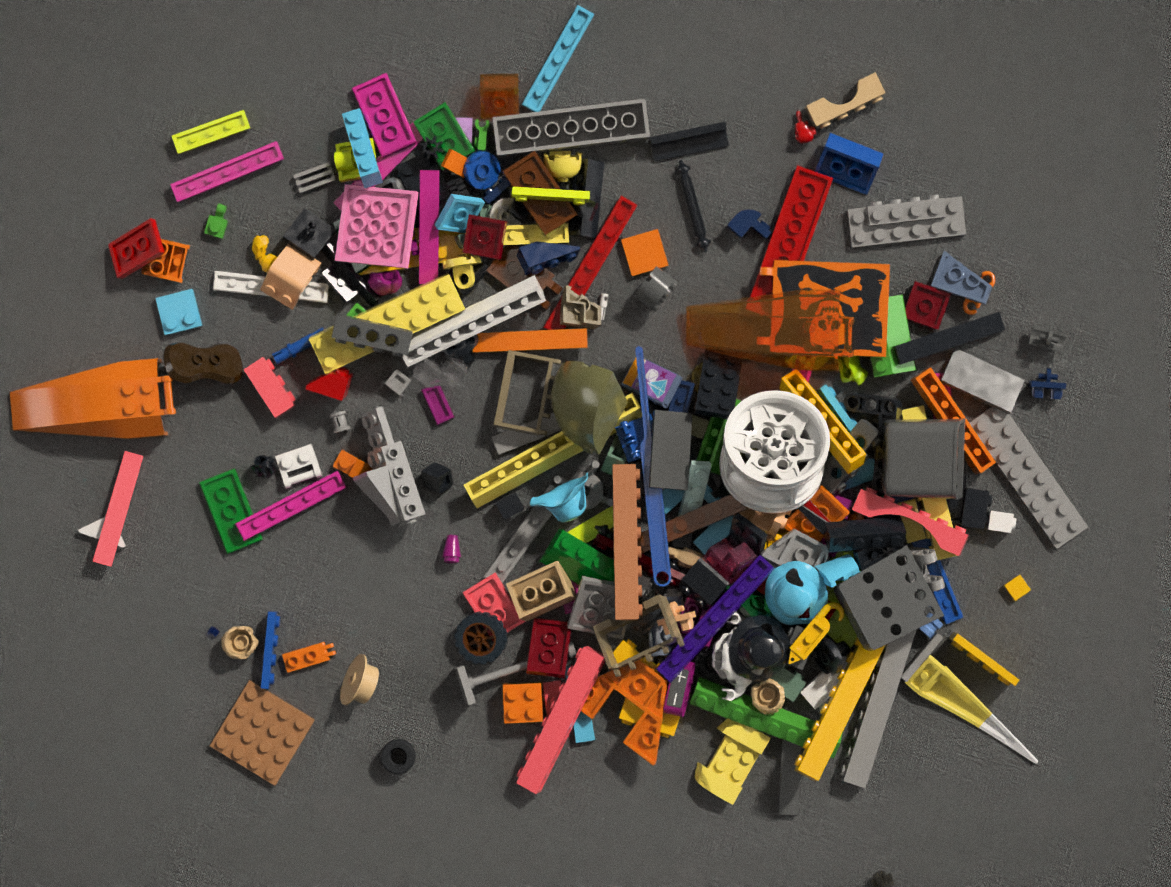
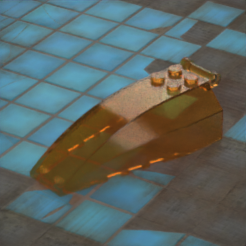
(776, 329)

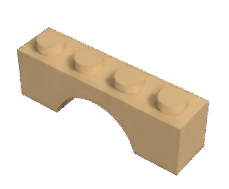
(868, 90)

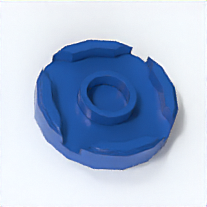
(481, 170)

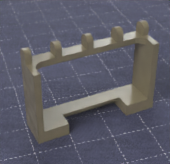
(498, 423)
(610, 625)

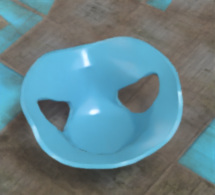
(564, 501)
(791, 601)

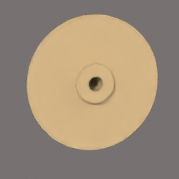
(359, 681)

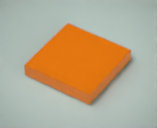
(644, 252)

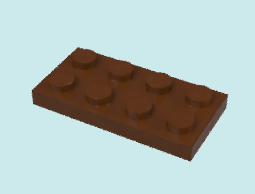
(532, 173)

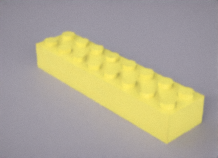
(409, 311)

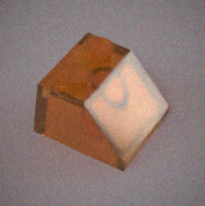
(499, 95)

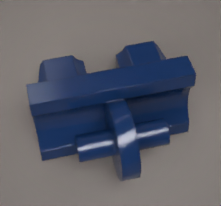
(1037, 387)

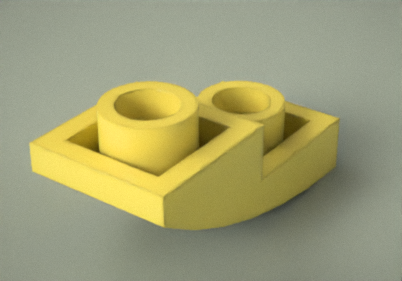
(913, 529)

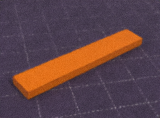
(531, 340)

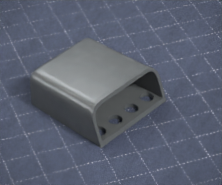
(923, 458)
(883, 603)

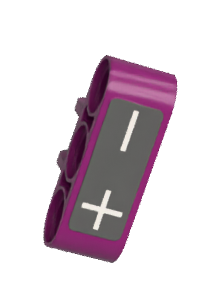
(678, 692)

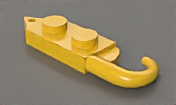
(813, 633)

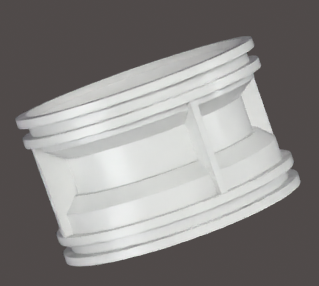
(778, 416)

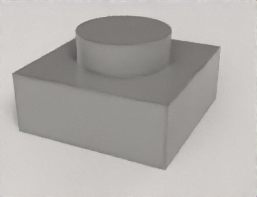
(398, 382)

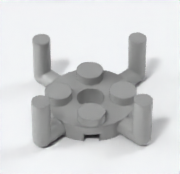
(594, 484)

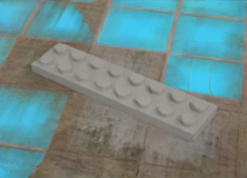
(1028, 476)

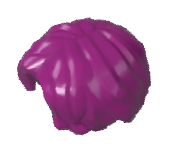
(385, 282)

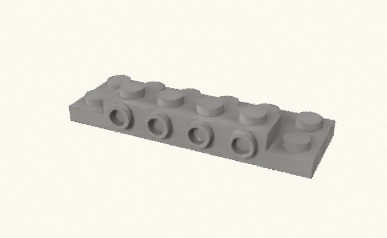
(906, 221)

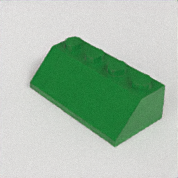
(578, 558)

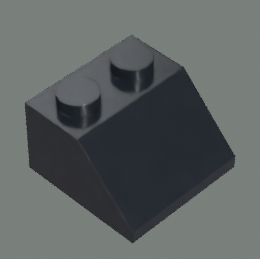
(703, 584)

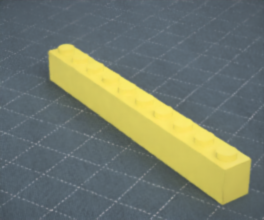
(534, 461)

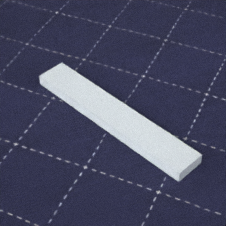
(251, 285)

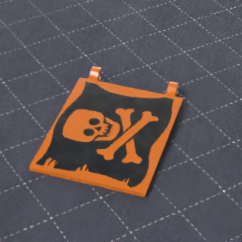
(862, 296)

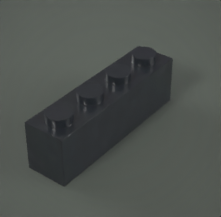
(864, 534)

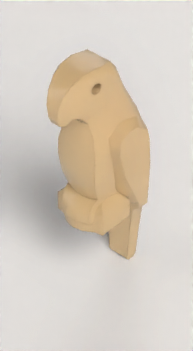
(685, 556)

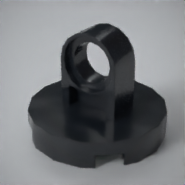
(462, 350)
(830, 655)

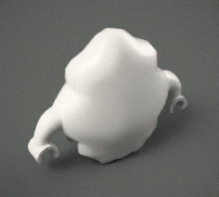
(722, 664)

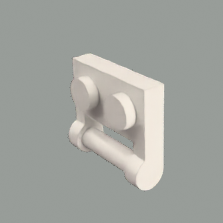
(297, 459)

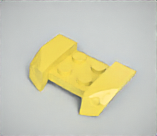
(731, 760)

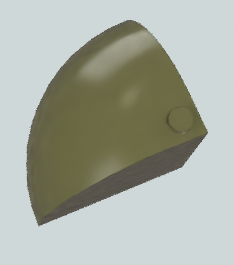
(586, 404)

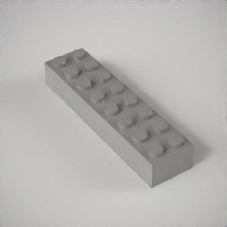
(571, 128)

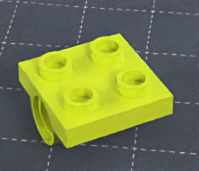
(346, 163)

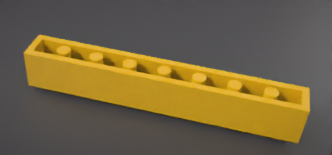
(837, 711)

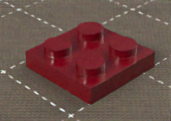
(484, 236)
(926, 305)

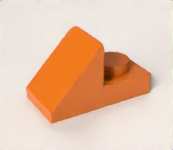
(350, 464)

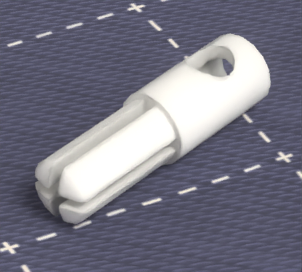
(603, 304)

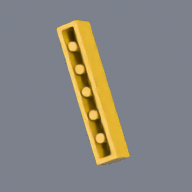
(842, 444)

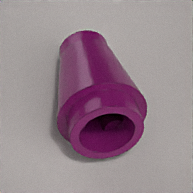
(451, 549)

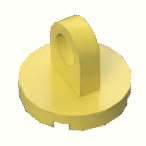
(462, 266)

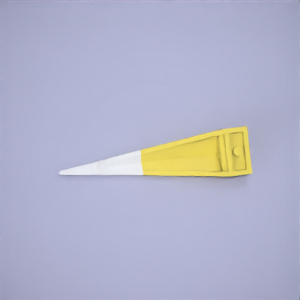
(946, 690)

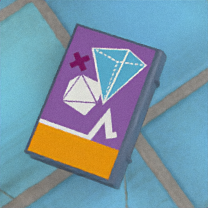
(659, 380)

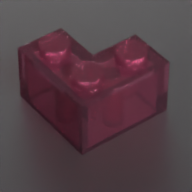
(729, 561)

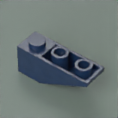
(542, 255)

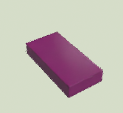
(438, 404)

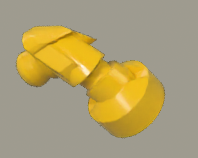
(259, 249)

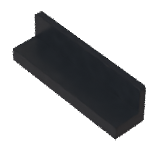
(689, 141)
(588, 179)

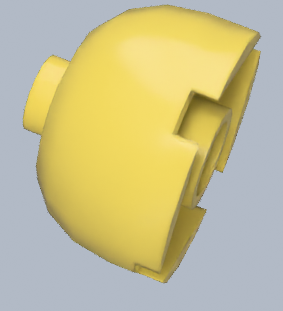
(562, 164)

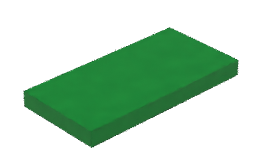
(228, 506)

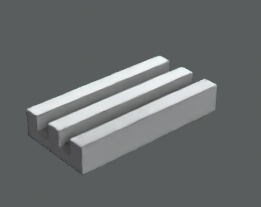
(312, 170)

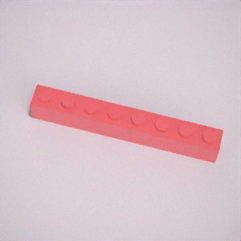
(561, 719)

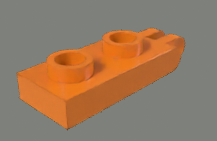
(307, 656)

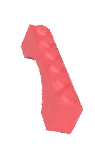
(948, 538)

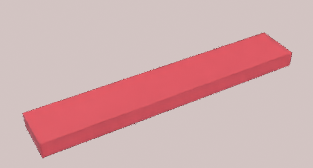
(118, 508)

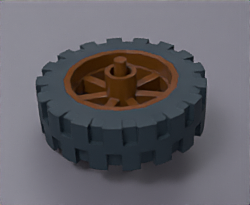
(466, 648)

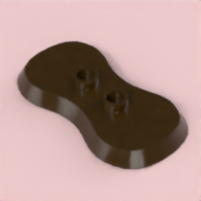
(214, 362)

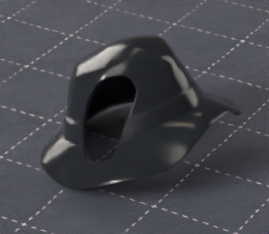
(755, 649)

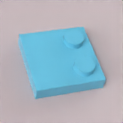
(456, 212)
(179, 312)

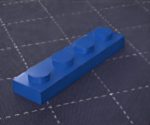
(269, 657)

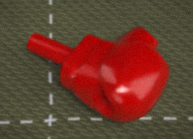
(803, 132)

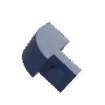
(748, 219)

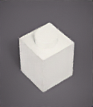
(1001, 521)

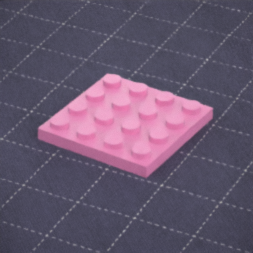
(376, 226)

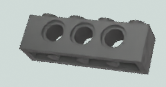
(344, 322)
(872, 439)

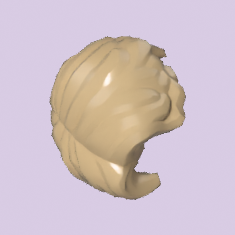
(239, 642)
(768, 696)

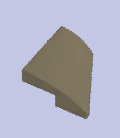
(579, 311)

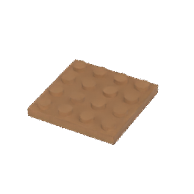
(262, 732)

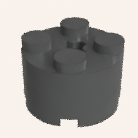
(655, 289)

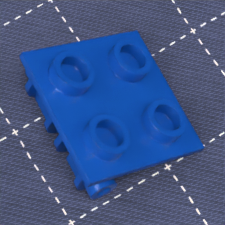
(631, 436)

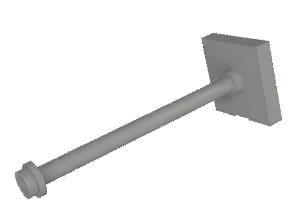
(468, 684)

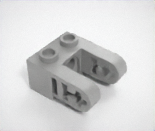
(923, 557)

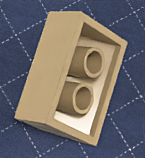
(541, 591)

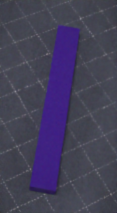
(715, 618)

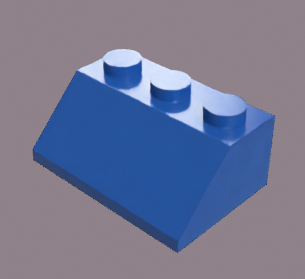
(849, 163)

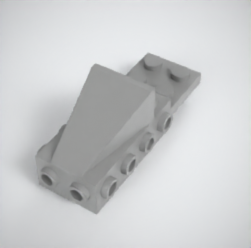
(383, 482)

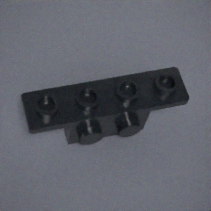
(344, 280)

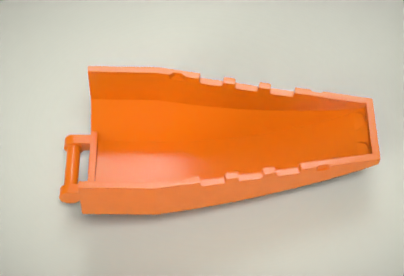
(98, 402)

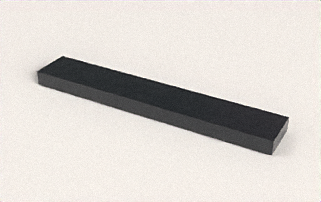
(949, 338)

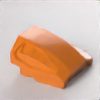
(169, 265)

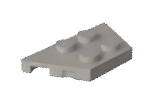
(796, 547)

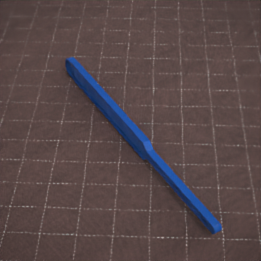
(653, 496)

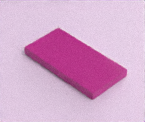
(384, 115)

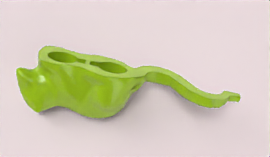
(851, 370)

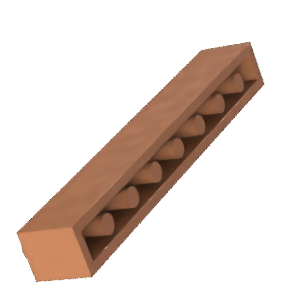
(625, 542)

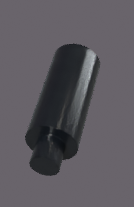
(479, 274)

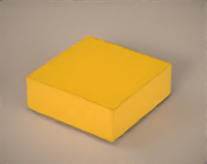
(1017, 587)

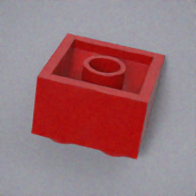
(333, 384)

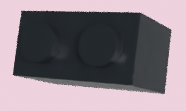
(975, 508)

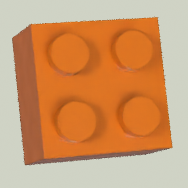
(522, 702)

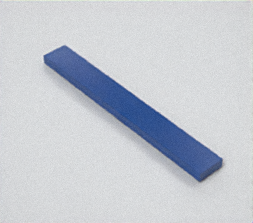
(945, 596)

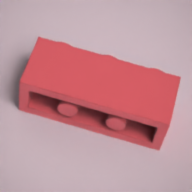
(270, 387)

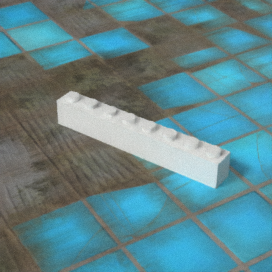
(474, 320)

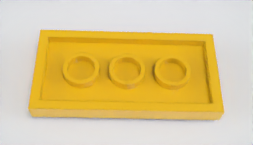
(988, 663)

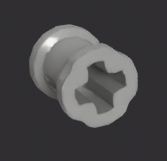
(339, 421)

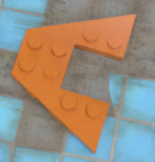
(647, 691)

